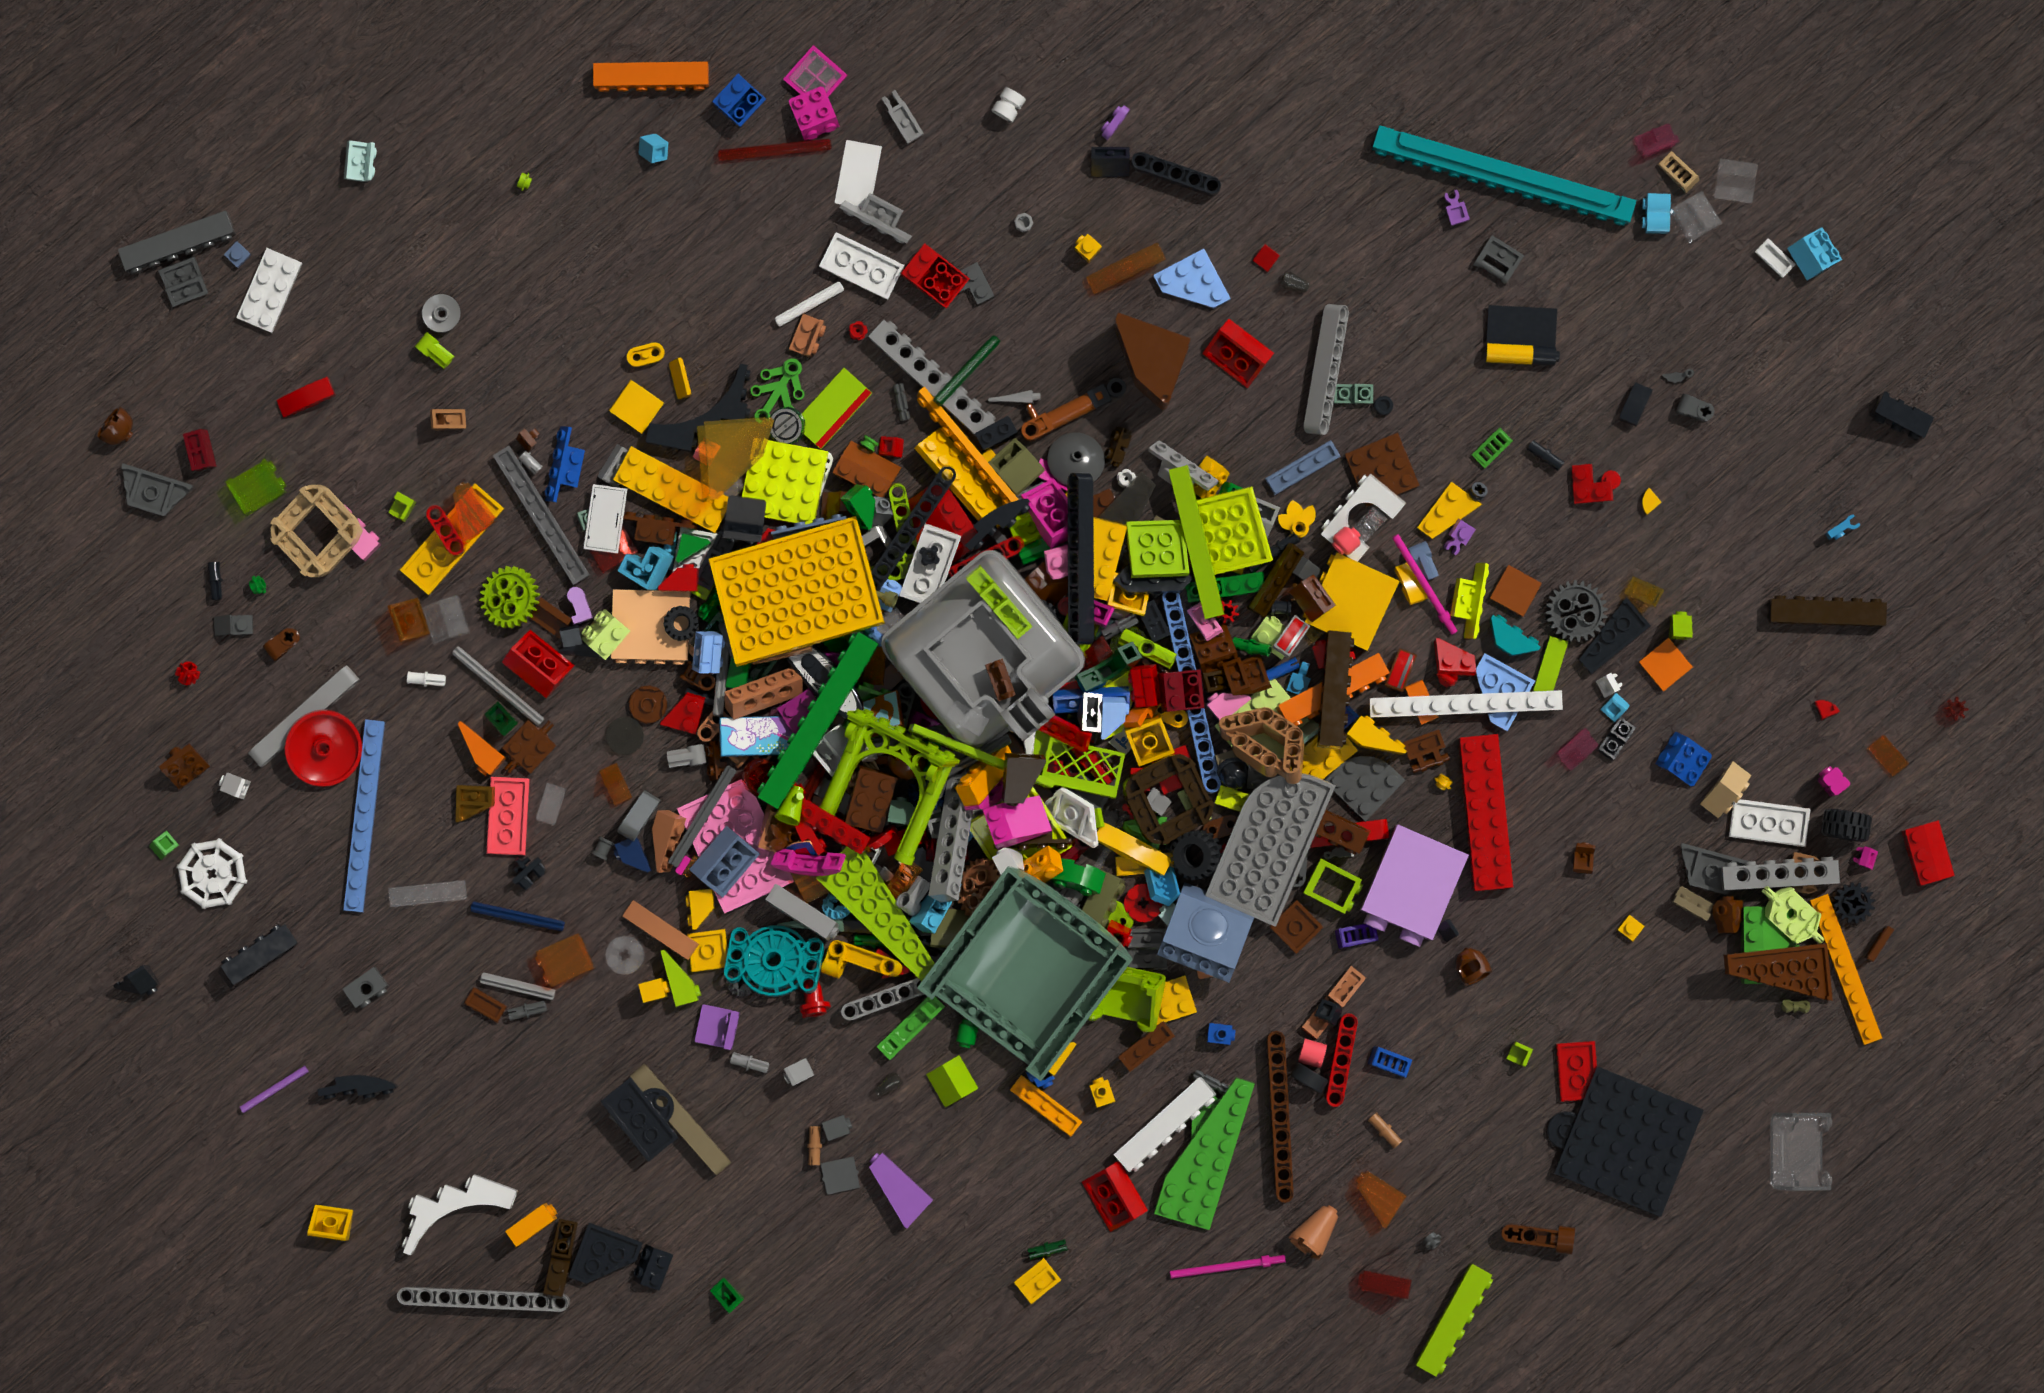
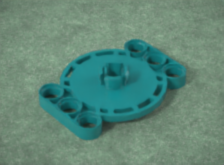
(763, 949)

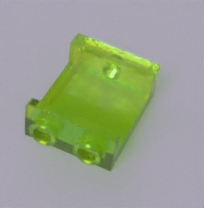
(256, 487)

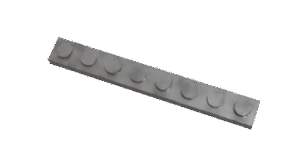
(541, 515)

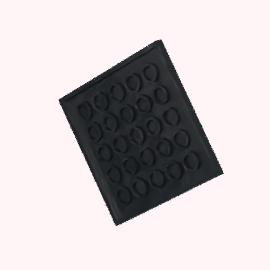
(1628, 1141)

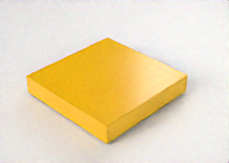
(711, 950)

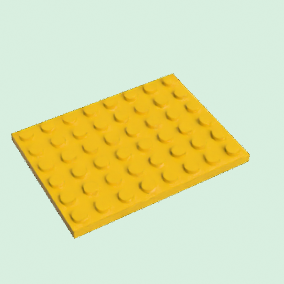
(796, 591)

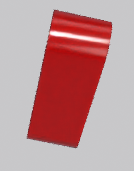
(439, 524)

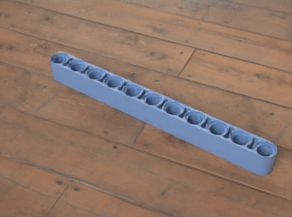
(1201, 717)

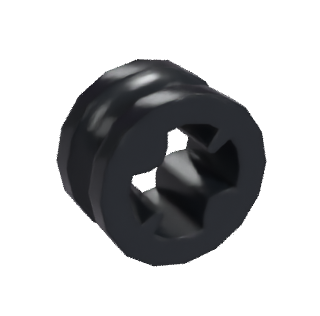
(1480, 488)

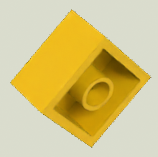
(1150, 740)

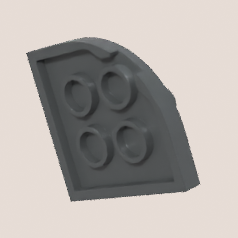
(1365, 784)

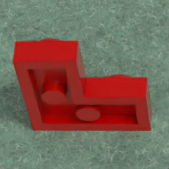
(1585, 490)

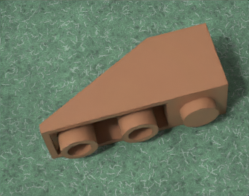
(666, 836)

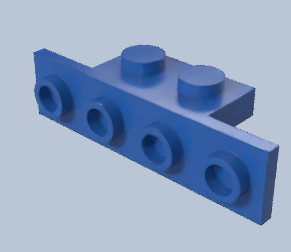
(565, 466)

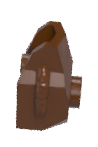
(1728, 914)

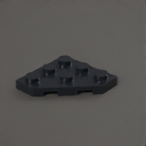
(1150, 585)
(603, 1253)

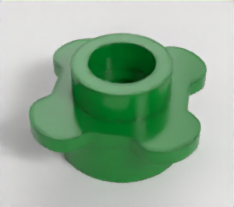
(257, 585)

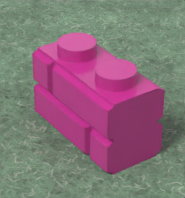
(1833, 781)

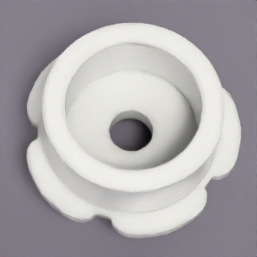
(1125, 473)

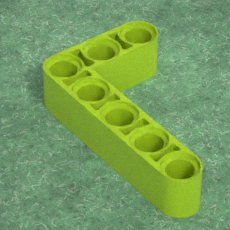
(899, 520)

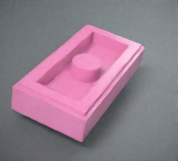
(1208, 627)

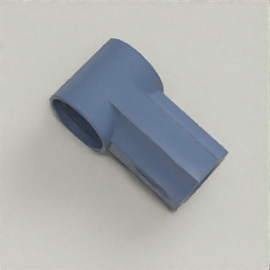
(1422, 556)

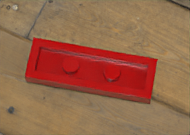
(1067, 733)

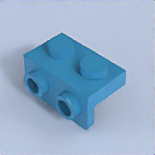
(1162, 888)

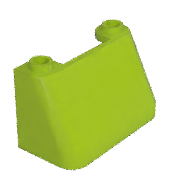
(1134, 997)

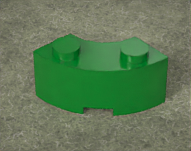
(1083, 879)

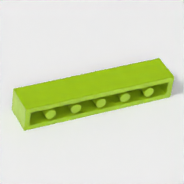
(1451, 1323)

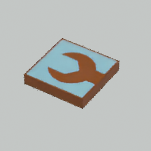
(886, 706)

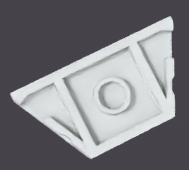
(1074, 815)

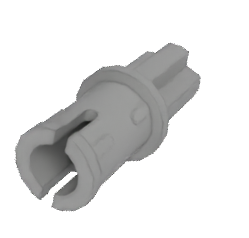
(749, 1062)

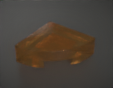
(687, 872)

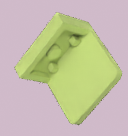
(604, 634)

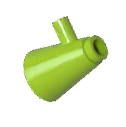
(791, 807)

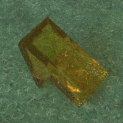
(1644, 592)

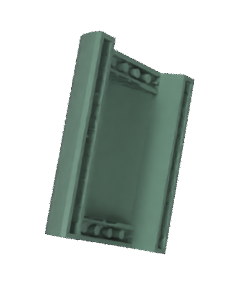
(1028, 969)

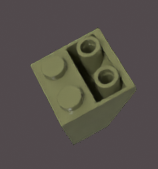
(1016, 466)

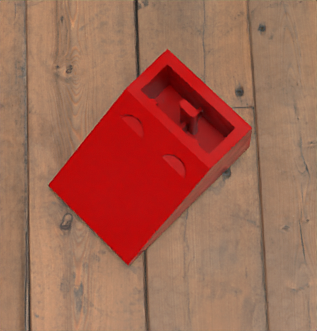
(934, 276)

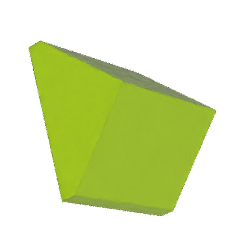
(952, 1081)

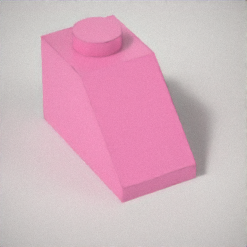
(1226, 703)

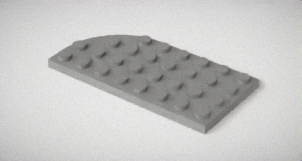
(1270, 846)

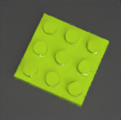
(1157, 549)

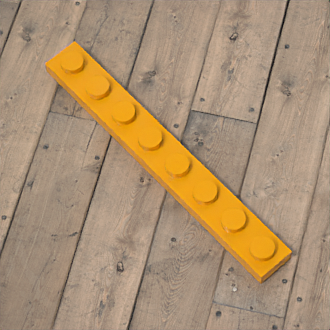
(963, 444)
(1846, 970)

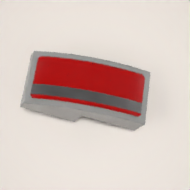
(1291, 636)

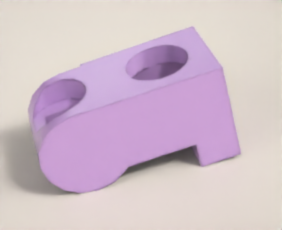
(580, 604)

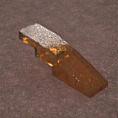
(1126, 268)

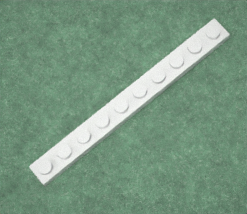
(1465, 704)

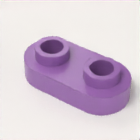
(1119, 115)

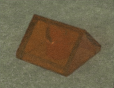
(409, 620)

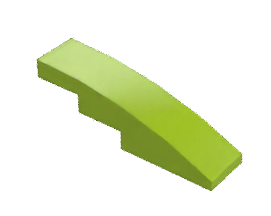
(998, 601)

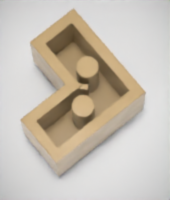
(1726, 790)

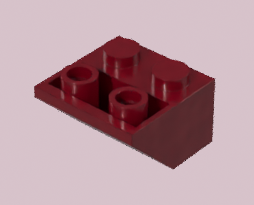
(1181, 690)

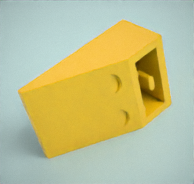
(1370, 737)

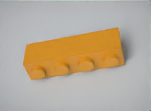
(980, 780)

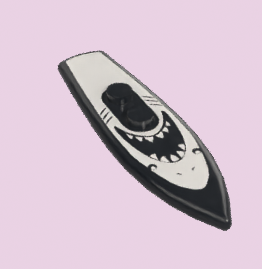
(813, 669)

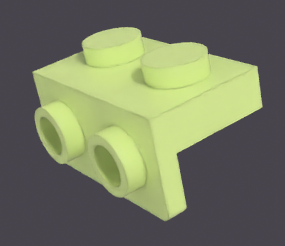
(1269, 632)

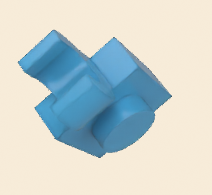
(1837, 531)
(1298, 682)

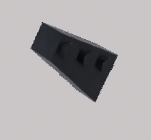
(1901, 416)

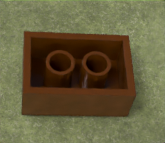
(870, 799)

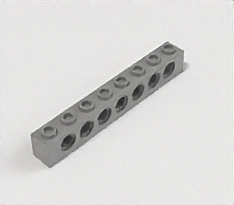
(888, 329)
(951, 842)

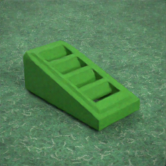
(1504, 436)

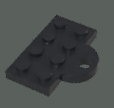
(642, 1117)

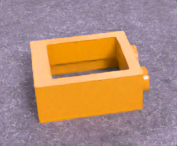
(532, 1224)

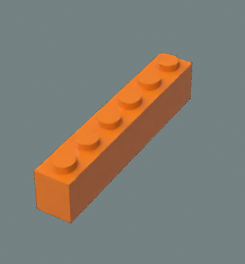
(651, 75)
(1308, 702)

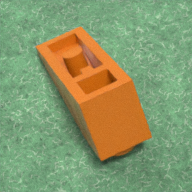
(483, 753)

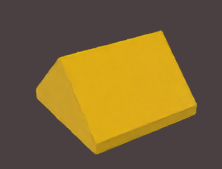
(330, 1223)

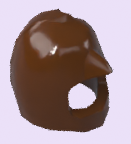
(1472, 966)

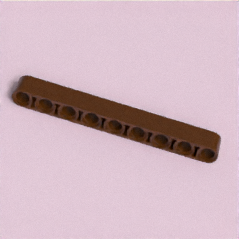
(1284, 1125)

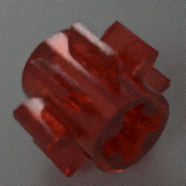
(1951, 712)

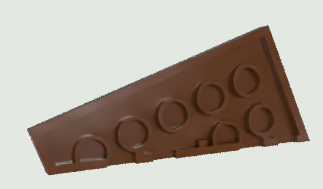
(1790, 968)

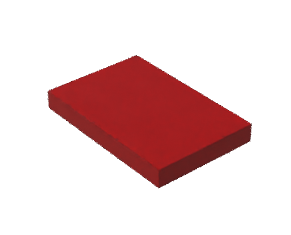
(1575, 1068)

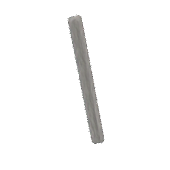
(498, 686)

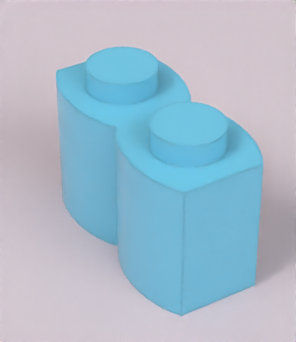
(1657, 213)

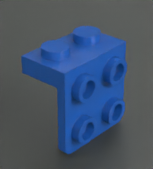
(1684, 758)

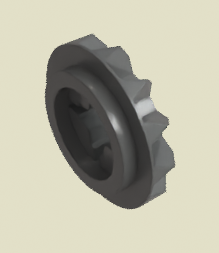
(733, 987)

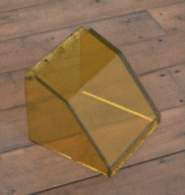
(729, 451)

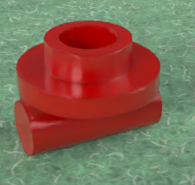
(1447, 679)

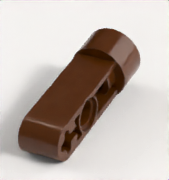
(1560, 1239)

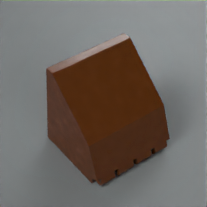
(1151, 356)

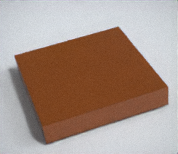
(1515, 590)

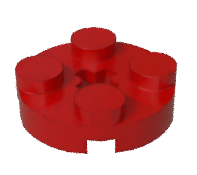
(1135, 911)

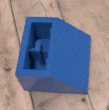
(738, 100)

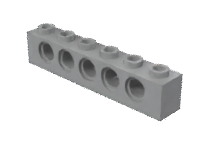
(1830, 874)

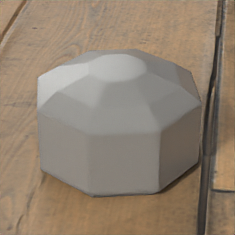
(1023, 222)

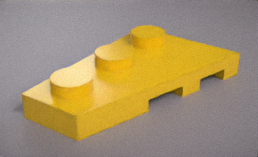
(1450, 506)

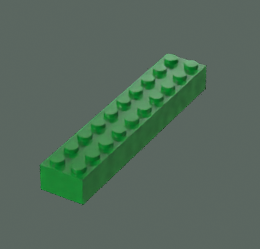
(818, 720)

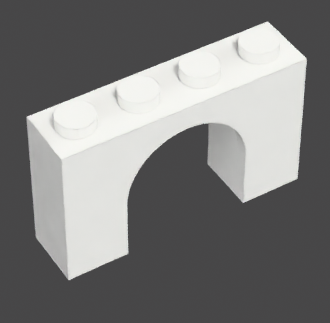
(1370, 491)

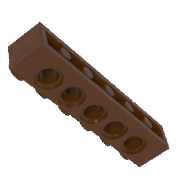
(1359, 833)

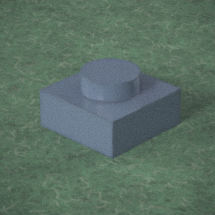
(237, 254)

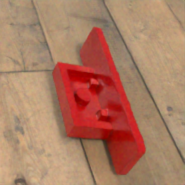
(834, 827)

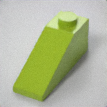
(681, 985)

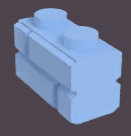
(707, 652)

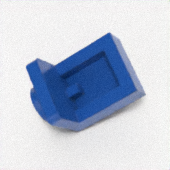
(1044, 1083)

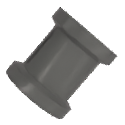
(602, 848)

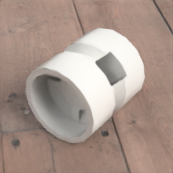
(1008, 104)

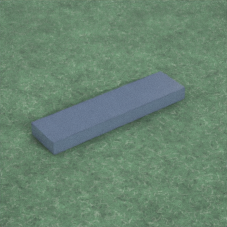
(1302, 467)

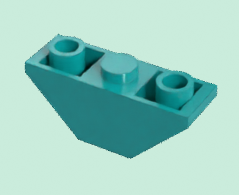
(1511, 638)

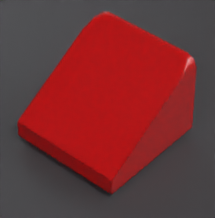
(1266, 258)
(891, 446)

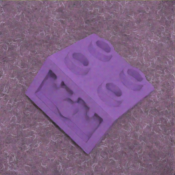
(717, 1026)

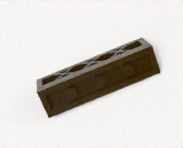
(1276, 580)

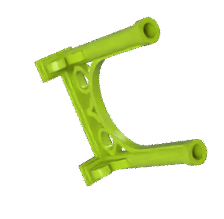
(937, 774)

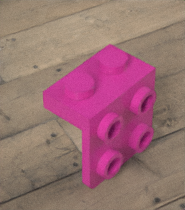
(814, 113)

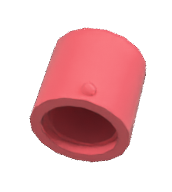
(1312, 1053)

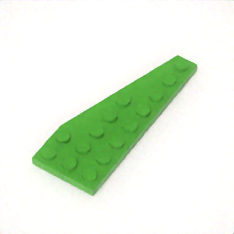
(1197, 1177)

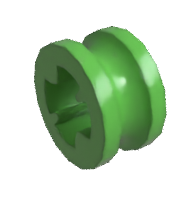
(869, 443)

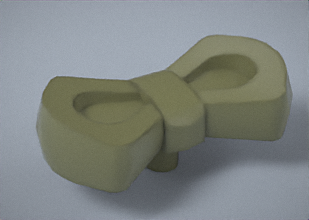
(1788, 1005)

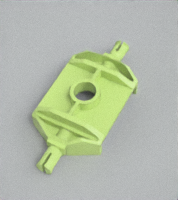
(1803, 922)

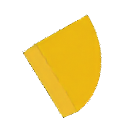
(1649, 501)

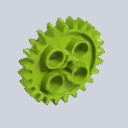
(496, 590)

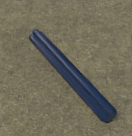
(517, 916)

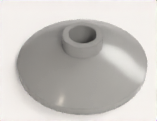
(441, 303)

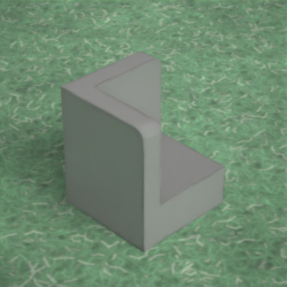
(1158, 801)

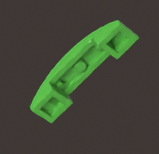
(910, 1027)

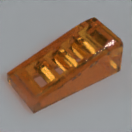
(914, 868)

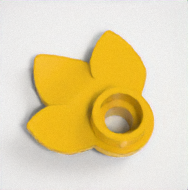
(1297, 516)

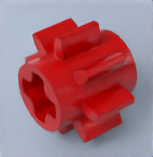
(1233, 613)
(187, 673)

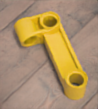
(835, 963)

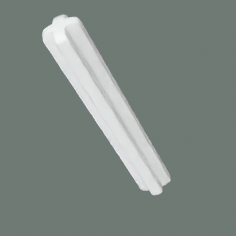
(809, 304)

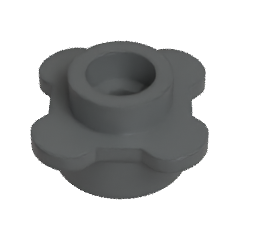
(1432, 1241)

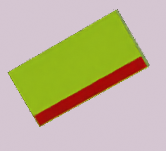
(834, 407)

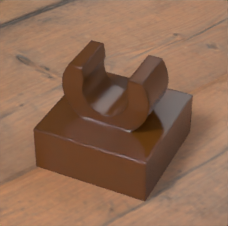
(527, 439)

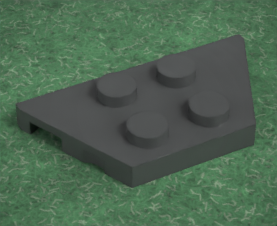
(152, 491)
(1704, 867)

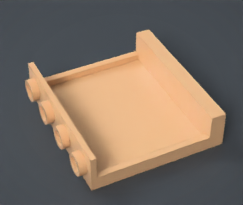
(644, 616)

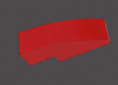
(306, 397)

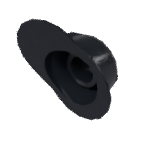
(1233, 773)

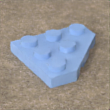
(1193, 281)
(1499, 678)

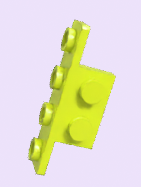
(1469, 599)

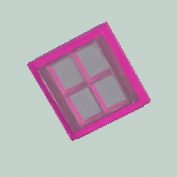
(815, 71)

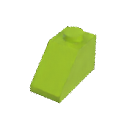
(1680, 626)

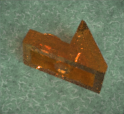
(615, 784)

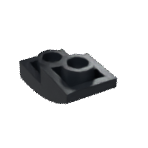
(1635, 404)
(1616, 738)

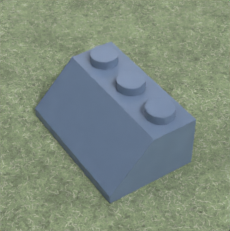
(724, 861)

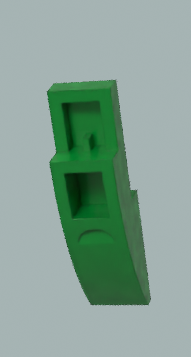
(1231, 586)

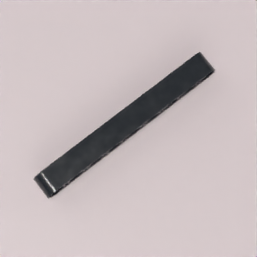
(912, 531)
(1080, 558)

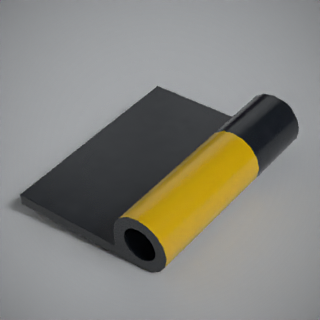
(1521, 335)

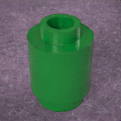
(966, 1034)

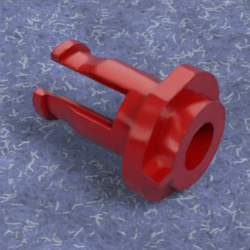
(814, 1002)

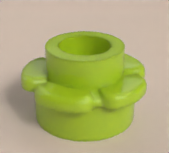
(524, 181)

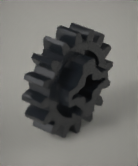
(1857, 890)

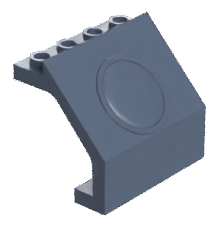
(1205, 934)

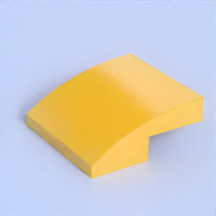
(636, 406)

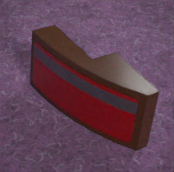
(1400, 670)

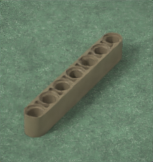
(684, 1123)

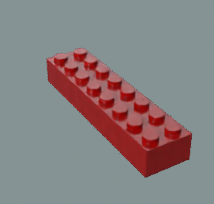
(1485, 812)

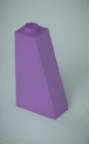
(900, 1189)

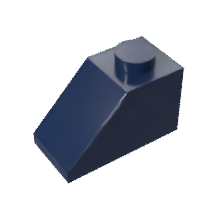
(632, 854)

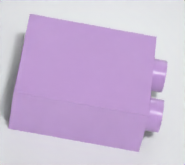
(1412, 885)

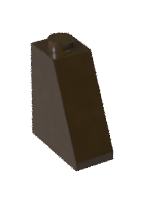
(1020, 776)

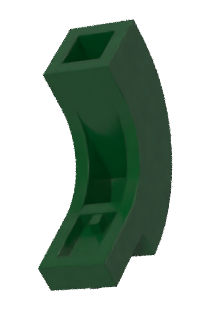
(1109, 670)

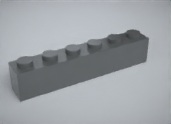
(176, 242)

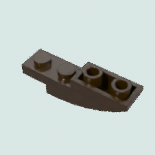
(560, 1259)

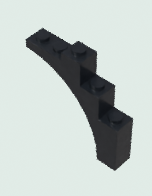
(682, 435)

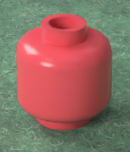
(1346, 540)

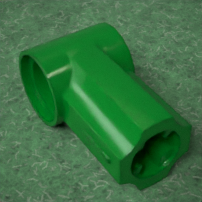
(1034, 551)

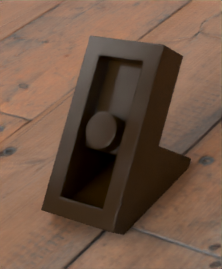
(1215, 681)

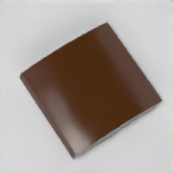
(1246, 675)

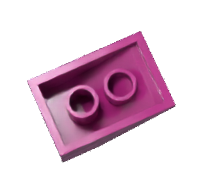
(1049, 512)
(1017, 823)

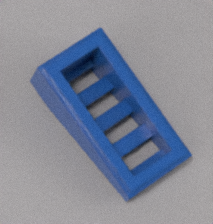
(1375, 1055)

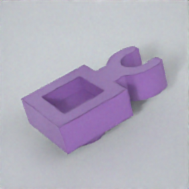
(1456, 211)
(1460, 534)

